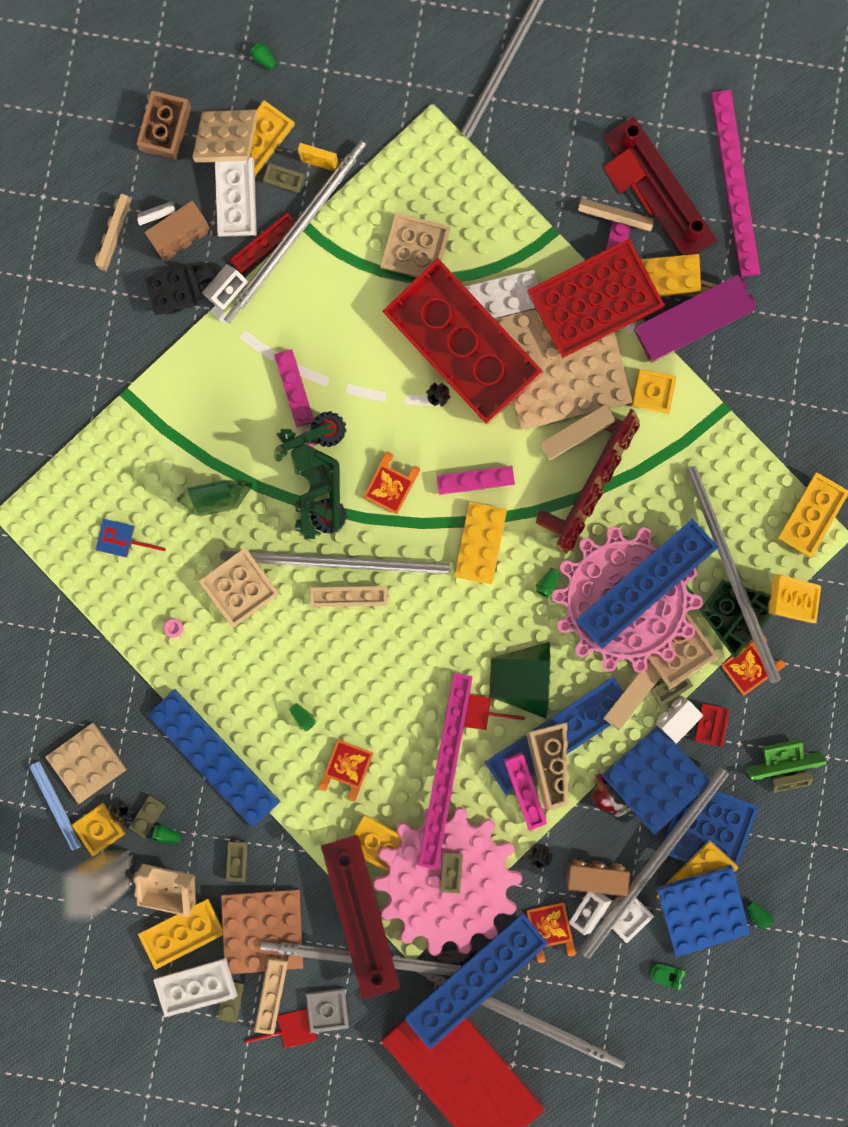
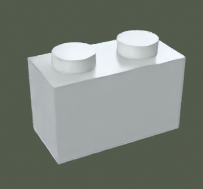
(225, 287)
(678, 718)
(590, 912)

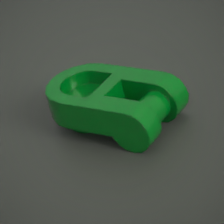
(661, 972)

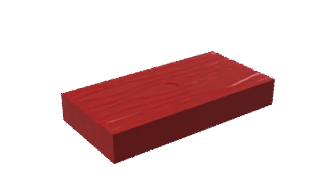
(462, 341)
(465, 1077)

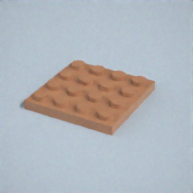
(258, 918)

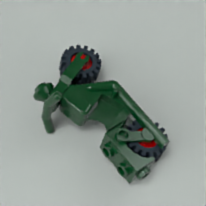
(320, 471)

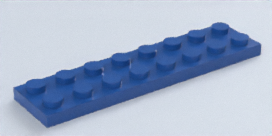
(647, 584)
(583, 722)
(213, 758)
(476, 981)

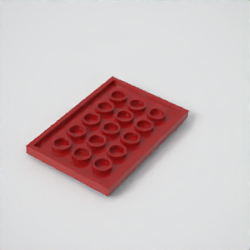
(595, 298)

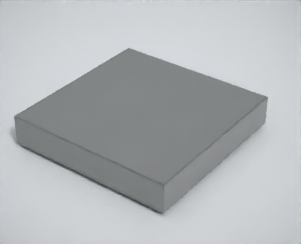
(327, 1010)

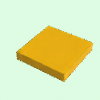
(318, 157)
(653, 391)
(97, 829)

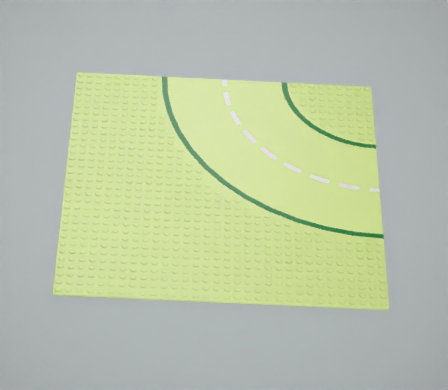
(383, 670)

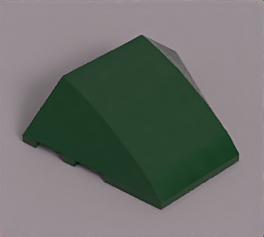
(214, 497)
(727, 619)
(523, 679)

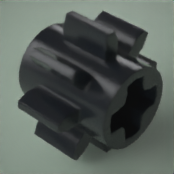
(438, 394)
(126, 816)
(540, 856)

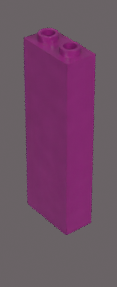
(695, 318)

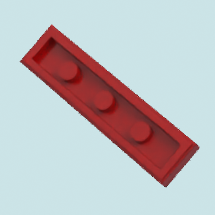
(262, 245)

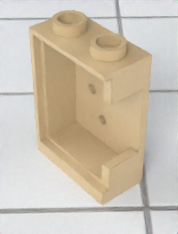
(165, 890)

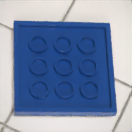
(656, 779)
(722, 821)
(703, 910)

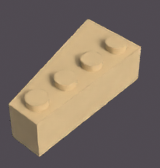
(549, 759)

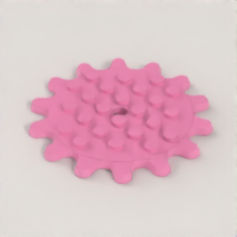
(598, 574)
(448, 916)

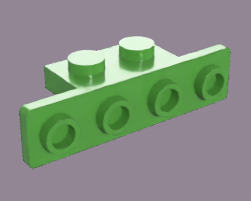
(785, 758)

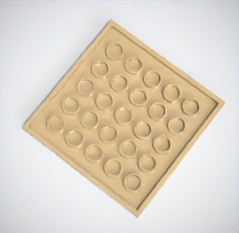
(570, 384)

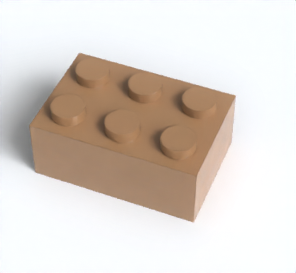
(164, 125)
(178, 231)
(597, 877)

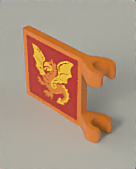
(389, 486)
(748, 669)
(347, 765)
(553, 926)

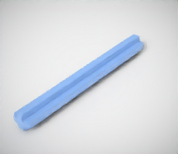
(55, 805)

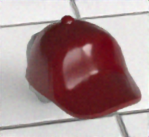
(607, 800)

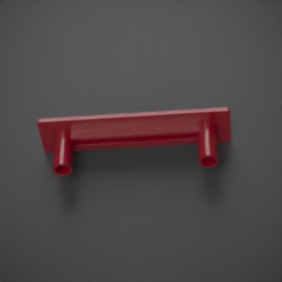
(662, 190)
(593, 490)
(360, 917)

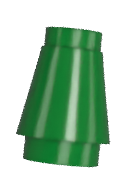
(263, 56)
(547, 583)
(302, 717)
(165, 835)
(760, 916)

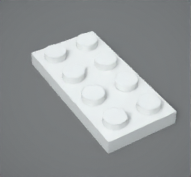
(235, 198)
(506, 294)
(195, 987)

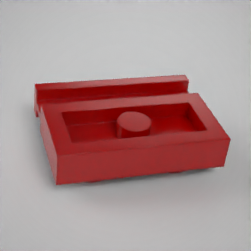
(712, 725)

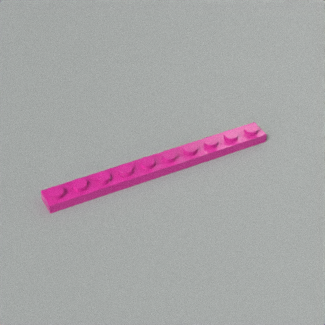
(735, 183)
(445, 771)

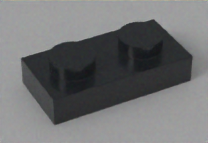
(453, 956)

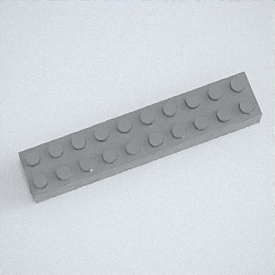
(98, 883)

